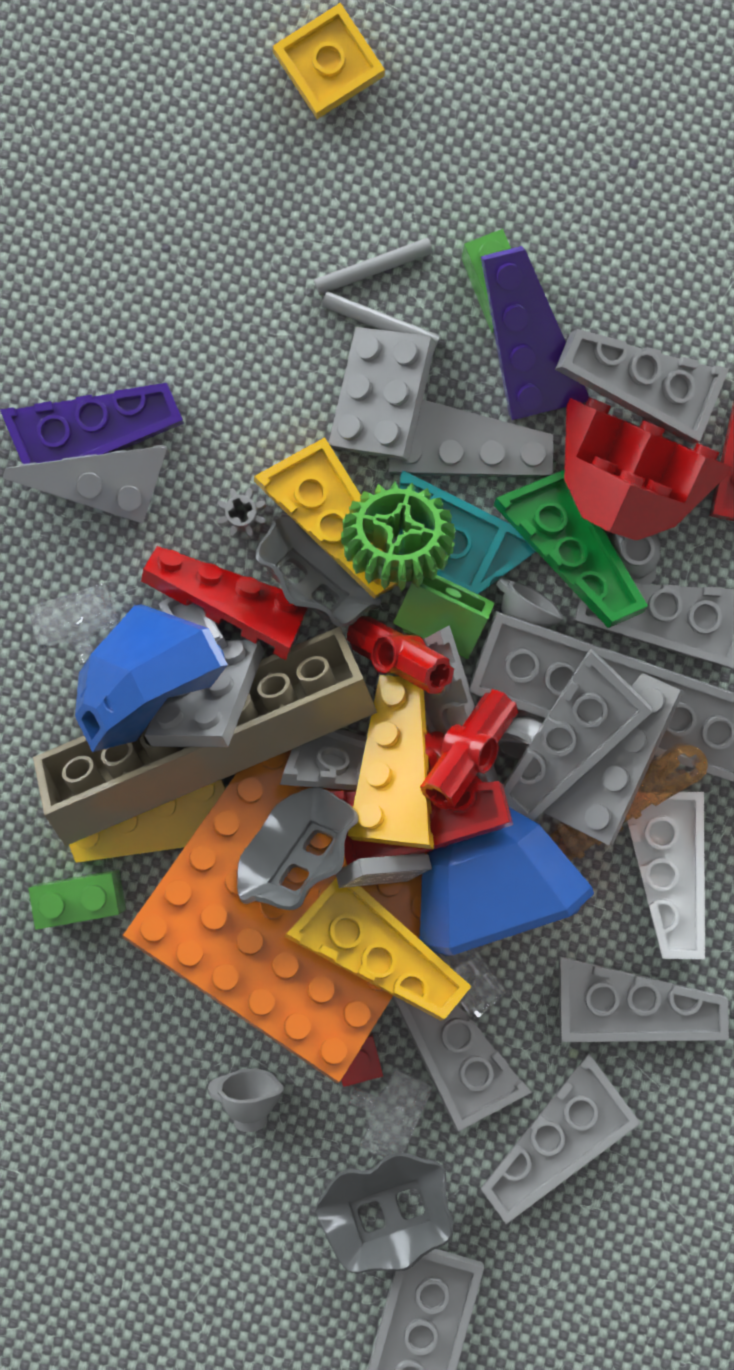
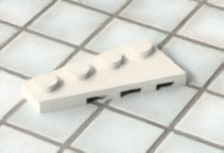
(671, 865)

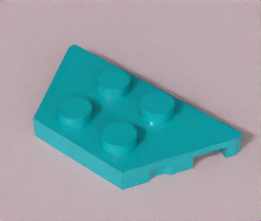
(483, 543)

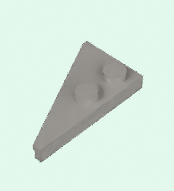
(109, 482)

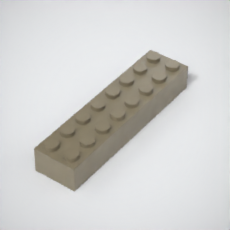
(285, 708)

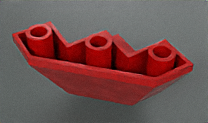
(631, 474)

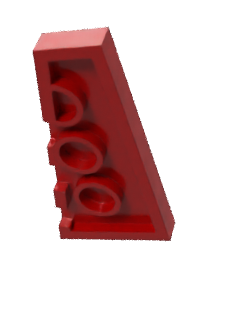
(478, 812)

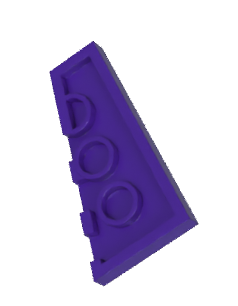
(526, 337)
(91, 423)

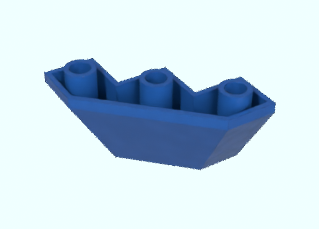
(138, 669)
(497, 887)

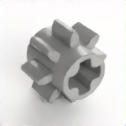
(230, 511)

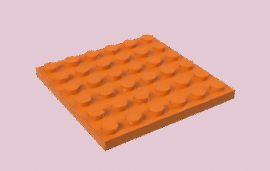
(240, 949)

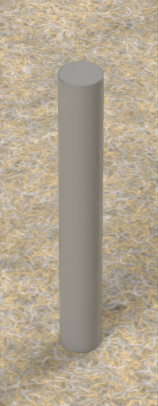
(373, 266)
(372, 317)

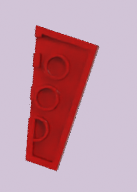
(228, 596)

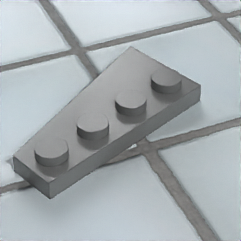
(455, 700)
(625, 1007)

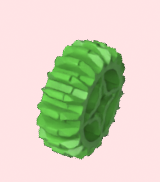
(416, 553)

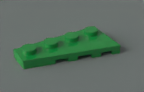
(573, 547)

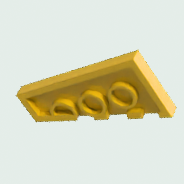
(393, 769)

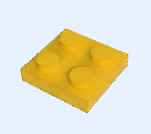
(328, 60)

